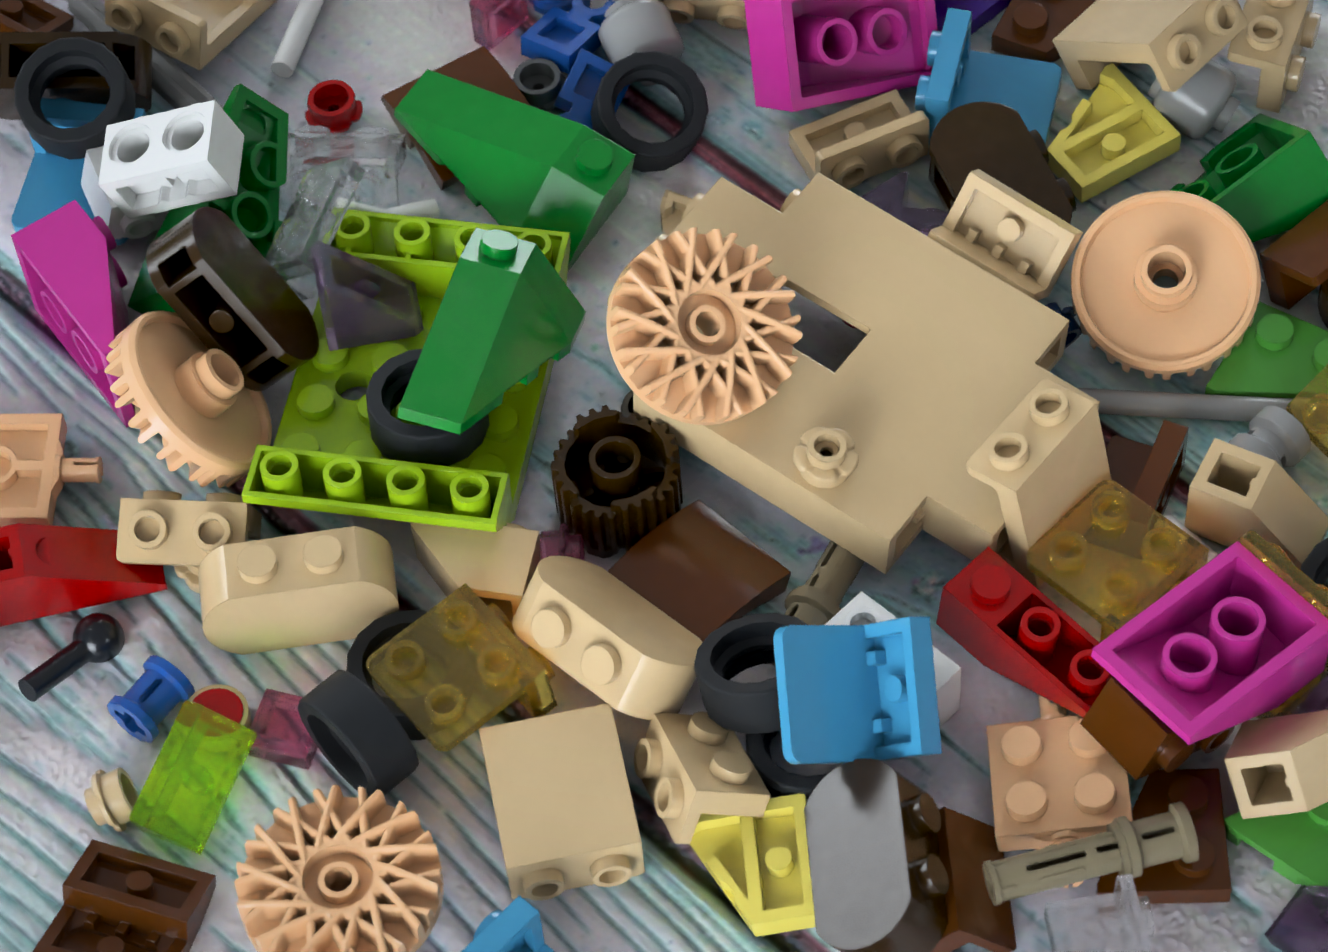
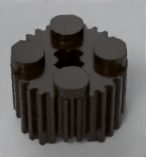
(616, 479)

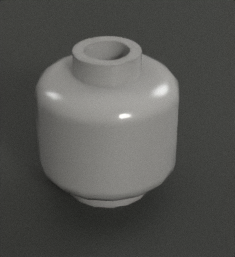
(639, 27)
(1200, 102)

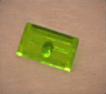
(192, 777)

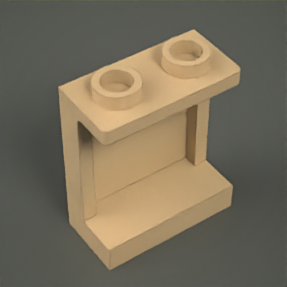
(185, 28)
(1165, 34)
(1041, 465)
(562, 802)

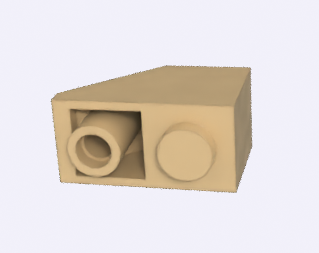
(1254, 493)
(490, 563)
(1280, 764)

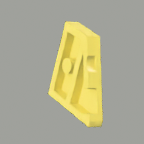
(1110, 137)
(761, 864)

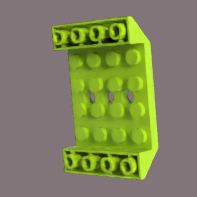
(324, 441)

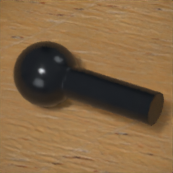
(95, 640)

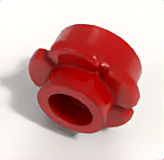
(333, 106)

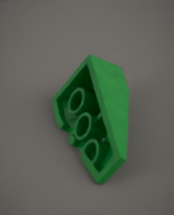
(519, 158)
(1264, 176)
(258, 194)
(492, 330)

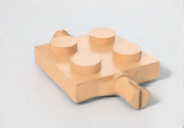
(36, 468)
(1052, 781)

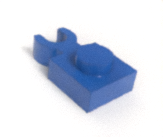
(562, 34)
(581, 87)

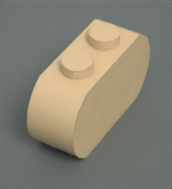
(296, 589)
(607, 637)

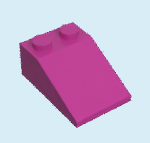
(835, 49)
(77, 289)
(1219, 647)

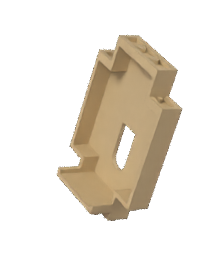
(917, 395)

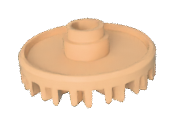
(735, 304)
(1159, 326)
(189, 398)
(340, 877)

